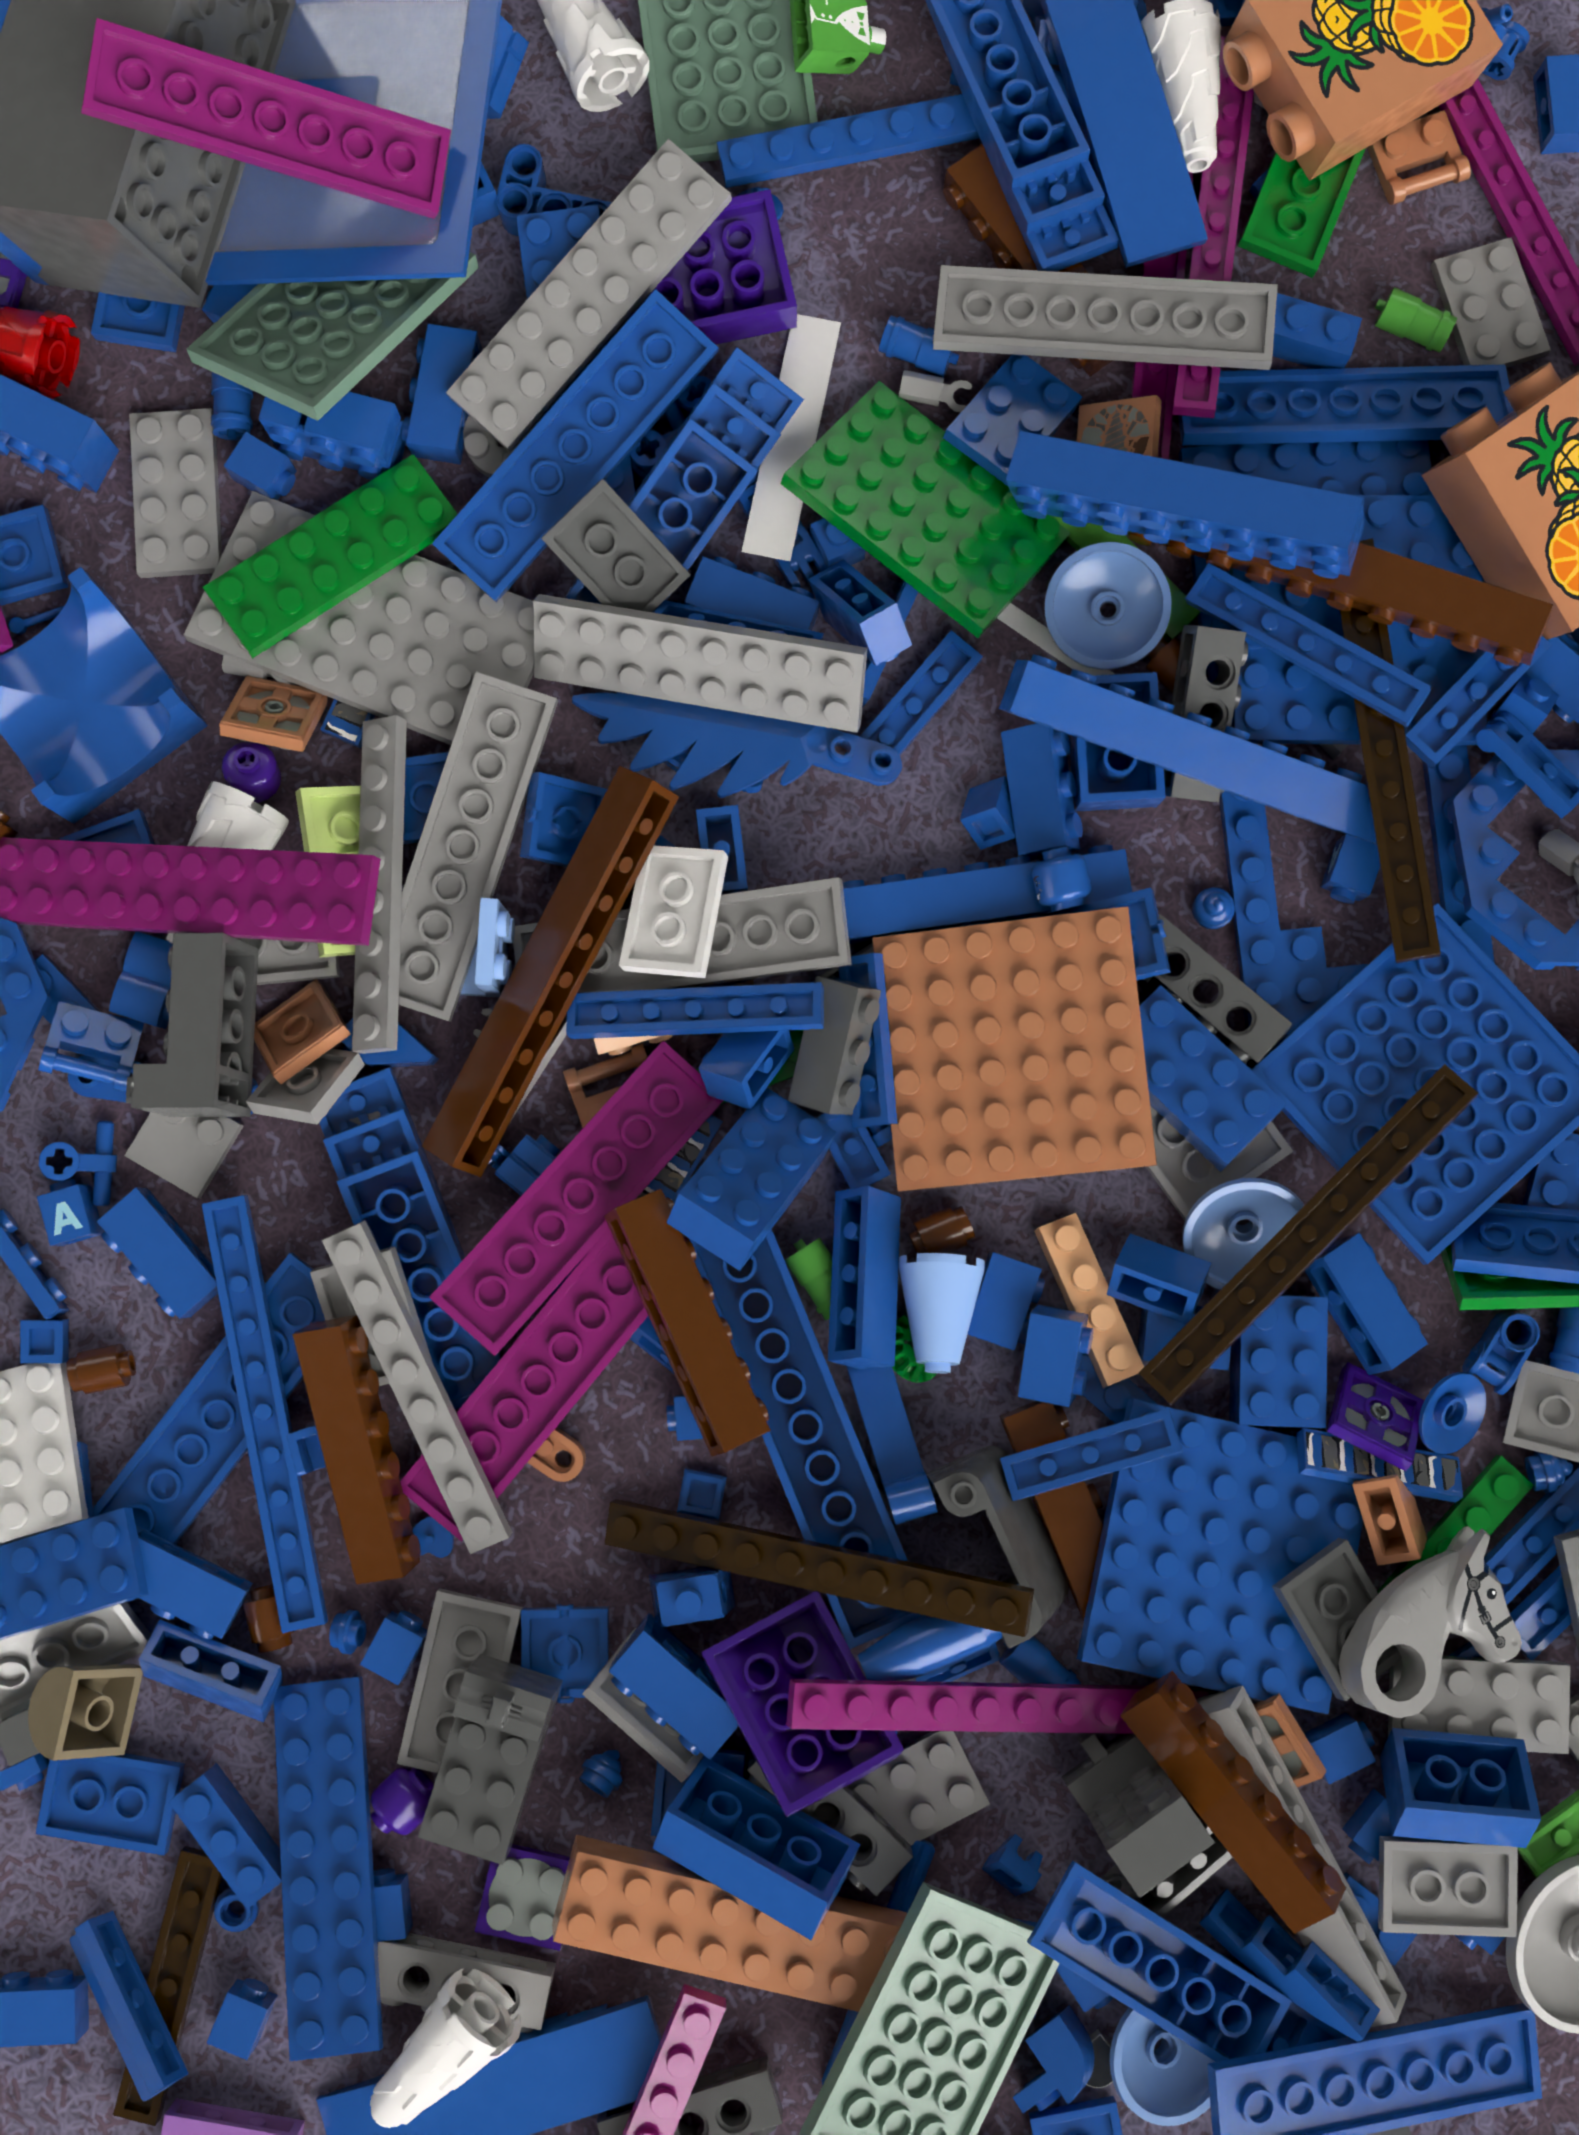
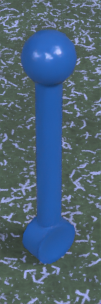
(19, 626)

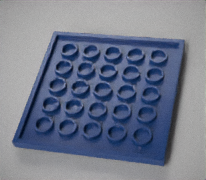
(1298, 708)
(1387, 1037)
(1196, 1556)

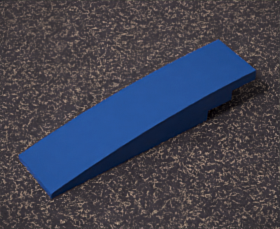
(1126, 126)
(1026, 130)
(710, 459)
(394, 1189)
(1167, 1972)
(543, 2081)

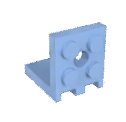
(490, 961)

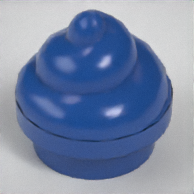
(1213, 908)
(1546, 1471)
(602, 1773)

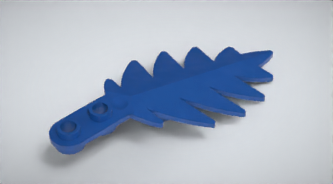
(723, 735)

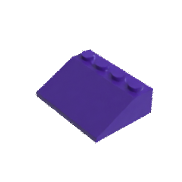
(735, 274)
(754, 1680)

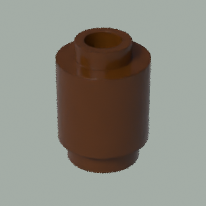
(1164, 661)
(942, 1231)
(101, 1369)
(264, 1620)

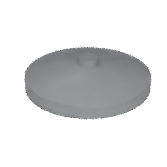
(1546, 1949)

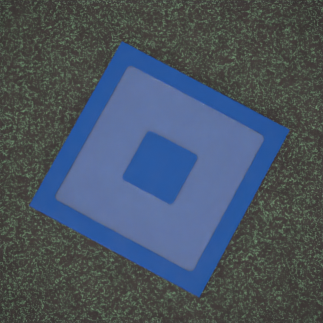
(397, 55)

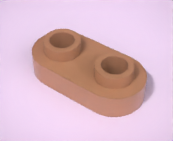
(546, 1457)

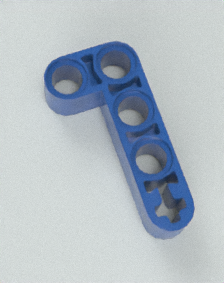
(530, 189)
(892, 1443)

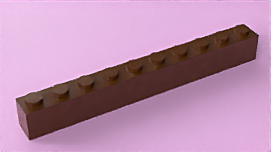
(1409, 593)
(550, 971)

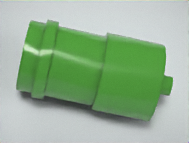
(1415, 320)
(813, 1271)

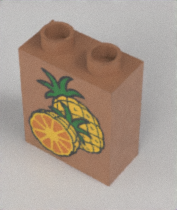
(1353, 68)
(1517, 493)

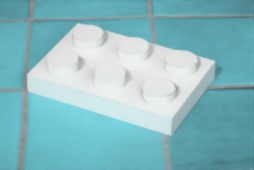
(674, 912)

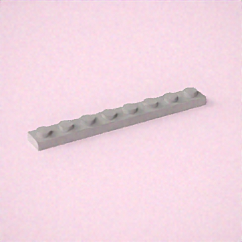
(382, 836)
(417, 1387)

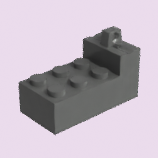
(207, 1034)
(490, 1758)
(1136, 1810)

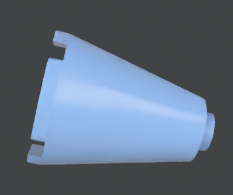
(939, 1306)

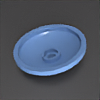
(1116, 576)
(1213, 1230)
(1159, 2084)

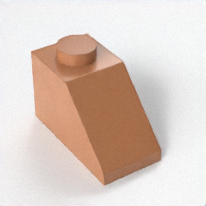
(1390, 1519)

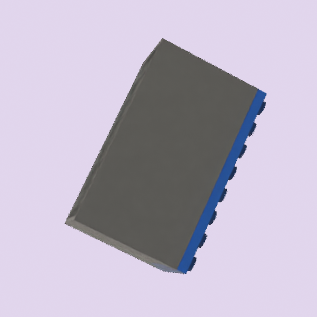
(102, 200)

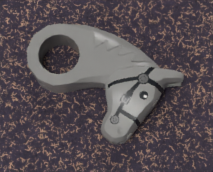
(1416, 1614)

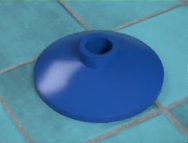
(1452, 1413)

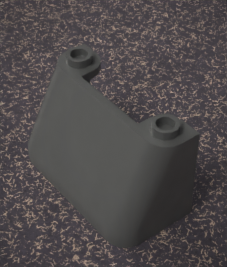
(979, 1484)

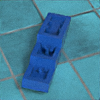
(1296, 1972)

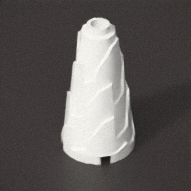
(595, 52)
(1186, 57)
(235, 821)
(452, 2043)

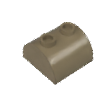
(84, 1710)

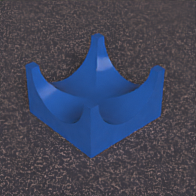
(89, 704)

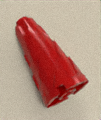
(38, 349)

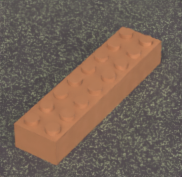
(672, 1918)

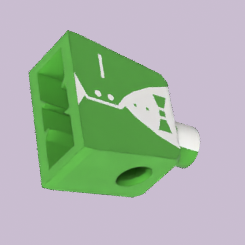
(832, 35)

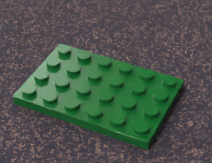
(924, 509)

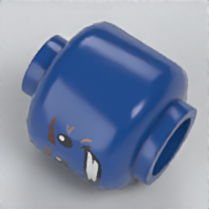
(1061, 880)

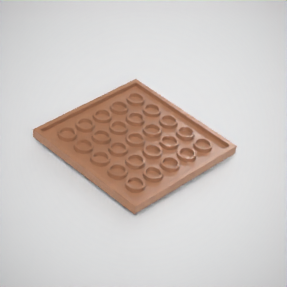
(1016, 1050)

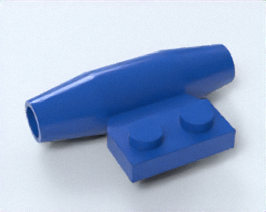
(930, 1651)

